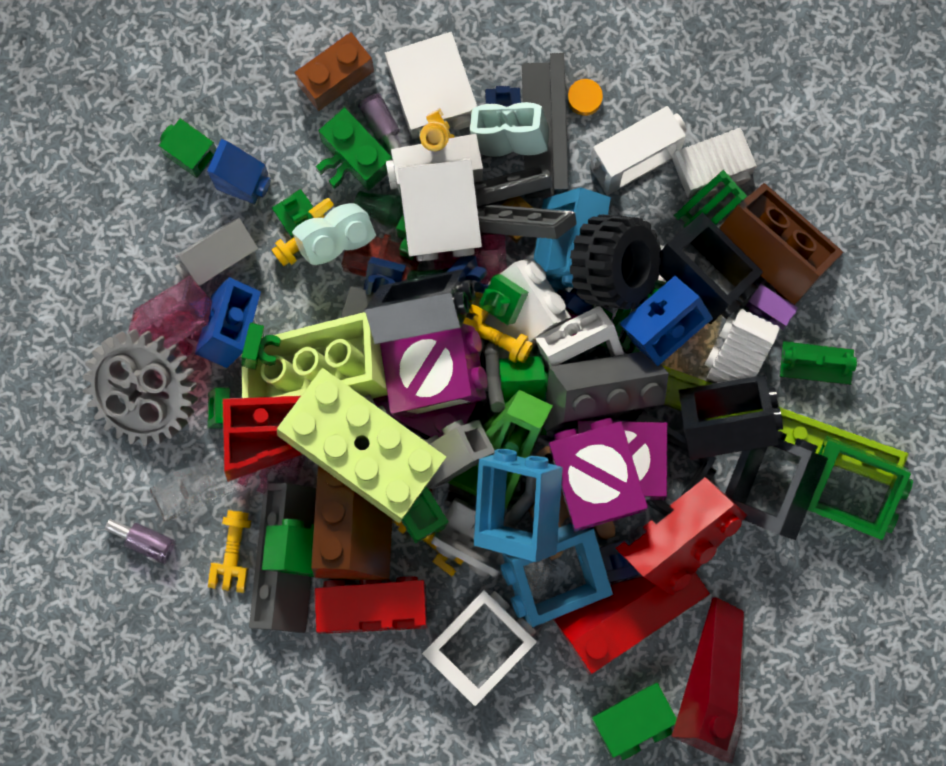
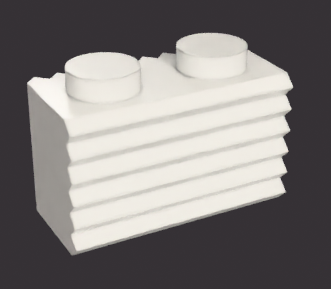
(706, 159)
(743, 350)

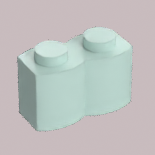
(510, 129)
(341, 229)

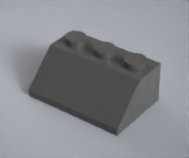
(604, 389)

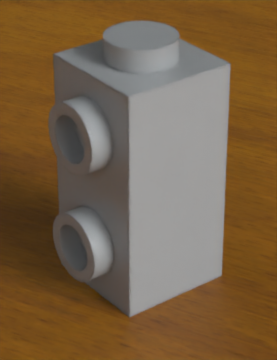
(215, 252)
(462, 447)

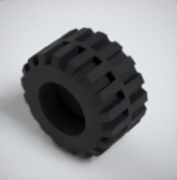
(615, 261)

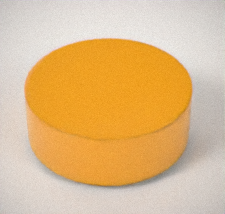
(585, 97)

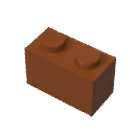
(334, 71)

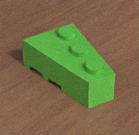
(512, 429)

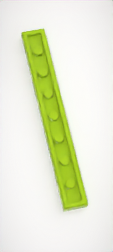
(806, 429)

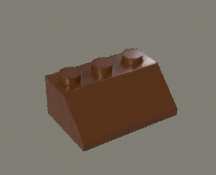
(780, 243)
(349, 534)

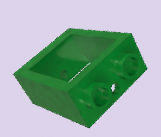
(898, 489)

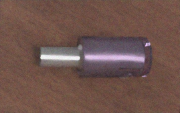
(380, 120)
(143, 540)

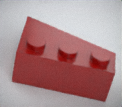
(252, 434)
(685, 537)
(371, 606)

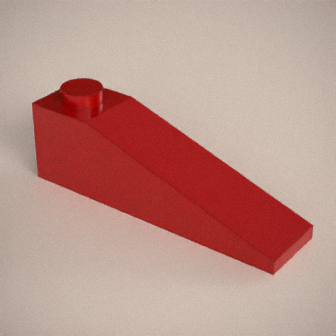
(624, 619)

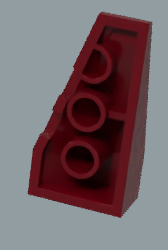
(714, 692)

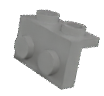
(458, 540)

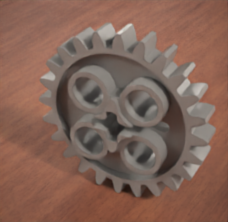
(140, 387)

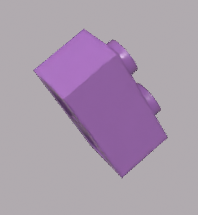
(771, 307)

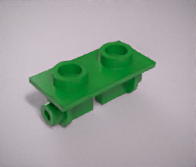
(817, 363)

